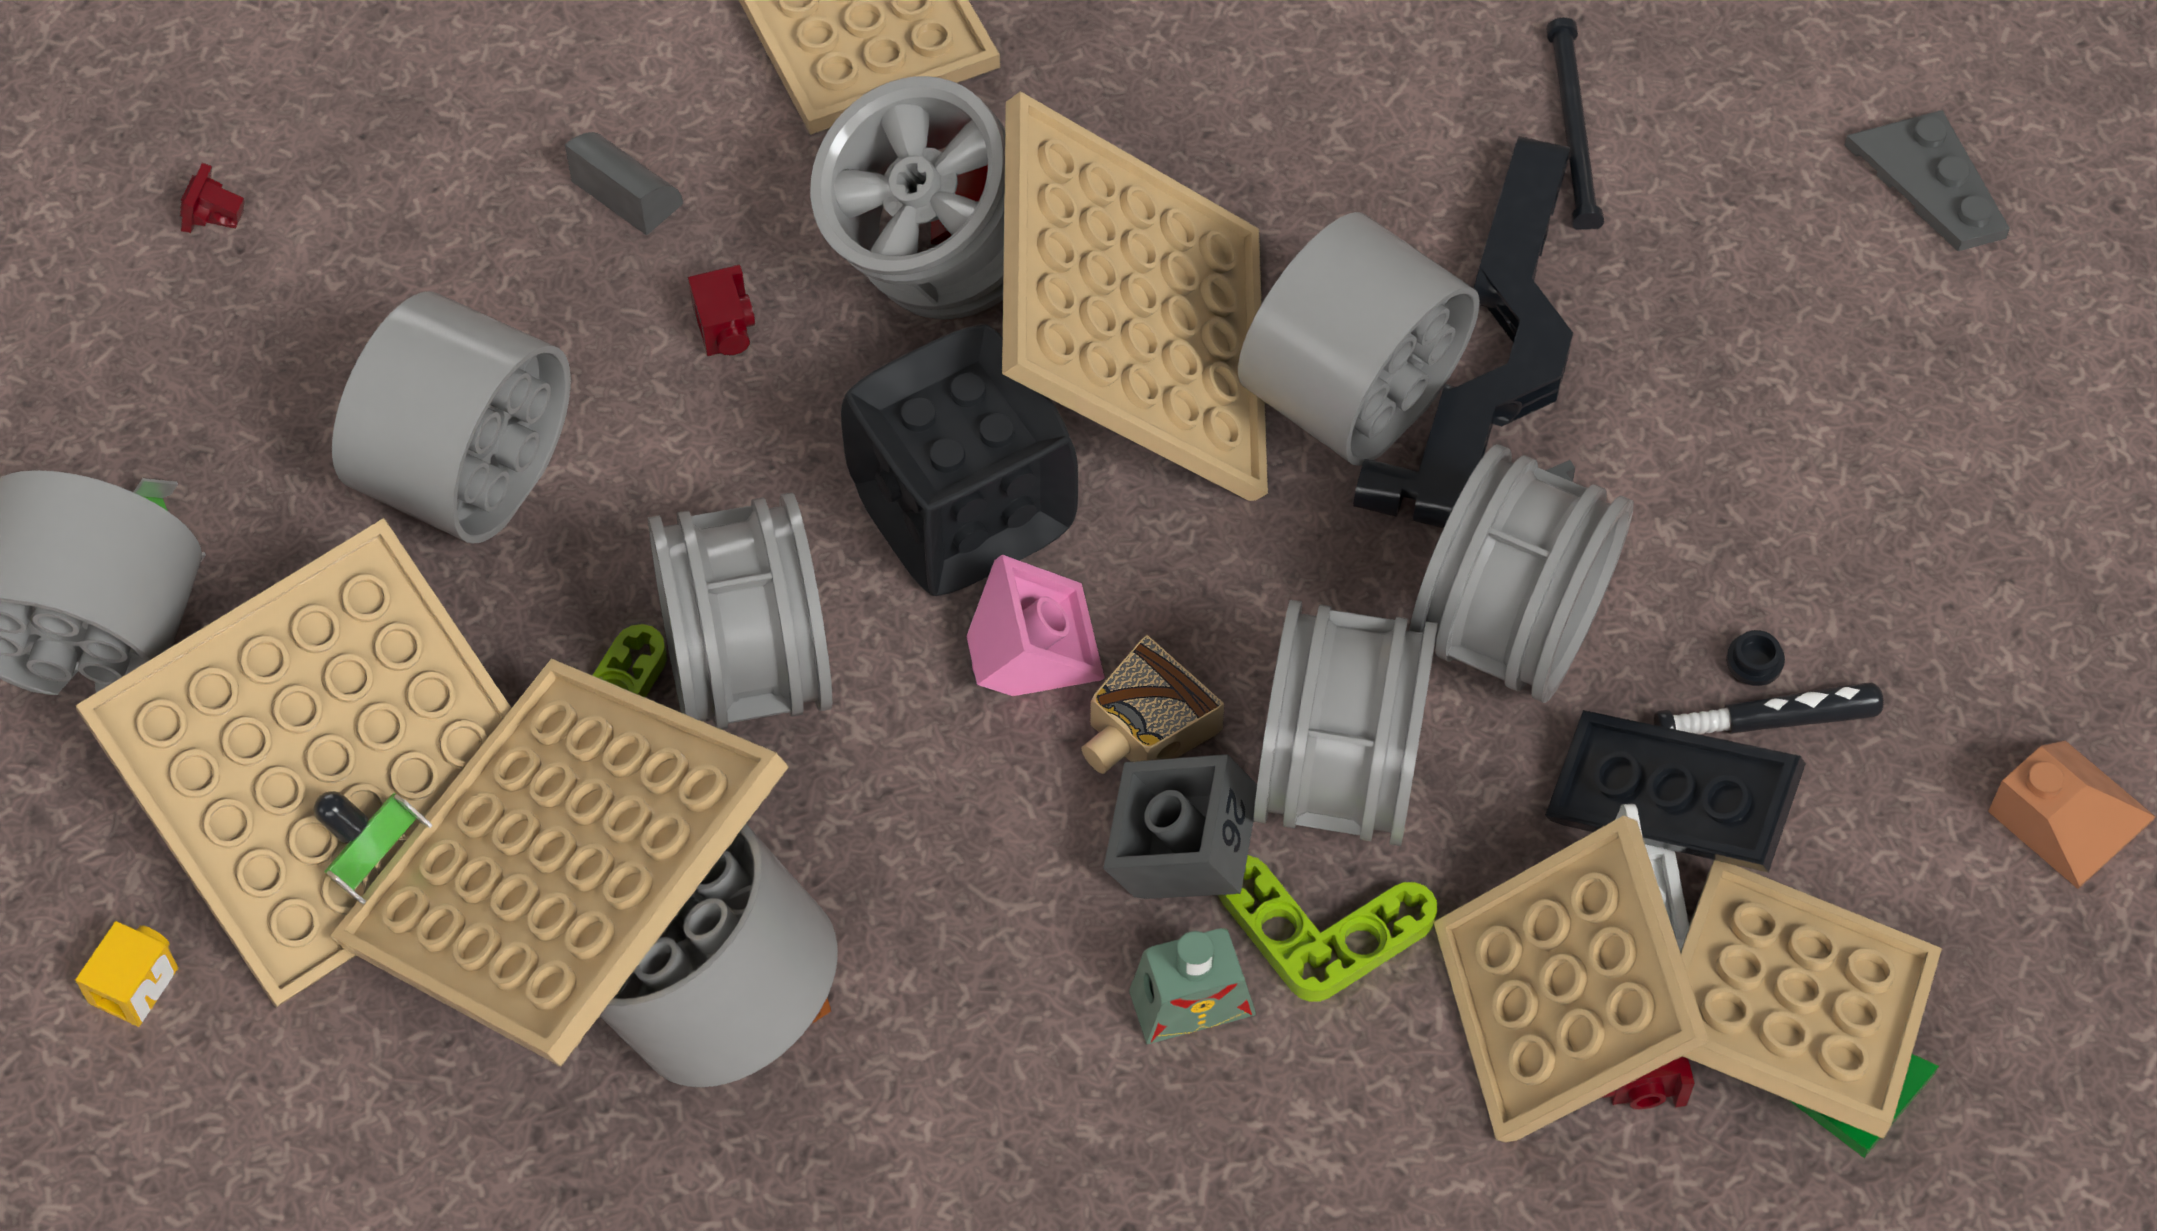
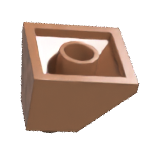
(2068, 811)

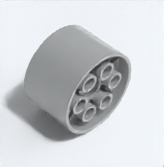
(1357, 337)
(450, 416)
(87, 579)
(729, 973)

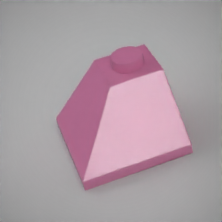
(1031, 631)

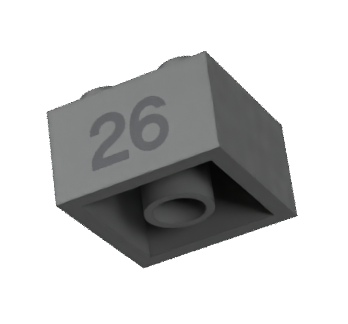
(1181, 827)

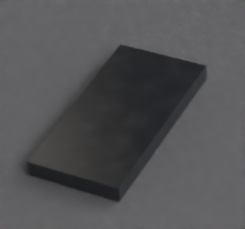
(1688, 789)

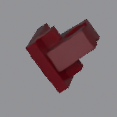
(209, 203)

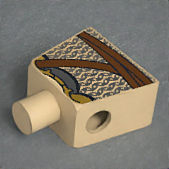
(1150, 710)

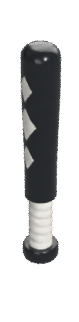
(1791, 710)

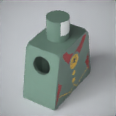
(1192, 985)

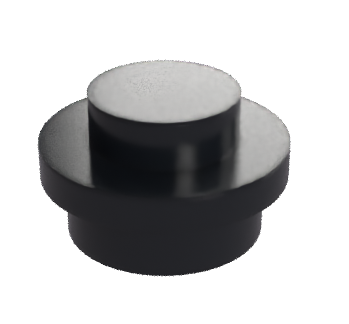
(1755, 658)

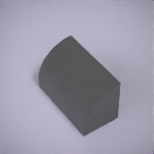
(620, 182)

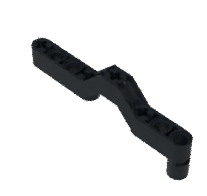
(1535, 362)

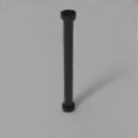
(1587, 214)

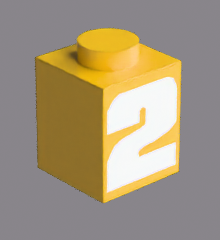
(127, 972)

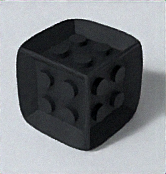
(958, 460)

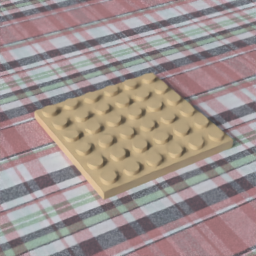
(1129, 298)
(303, 691)
(559, 857)

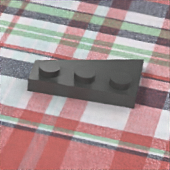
(1934, 174)

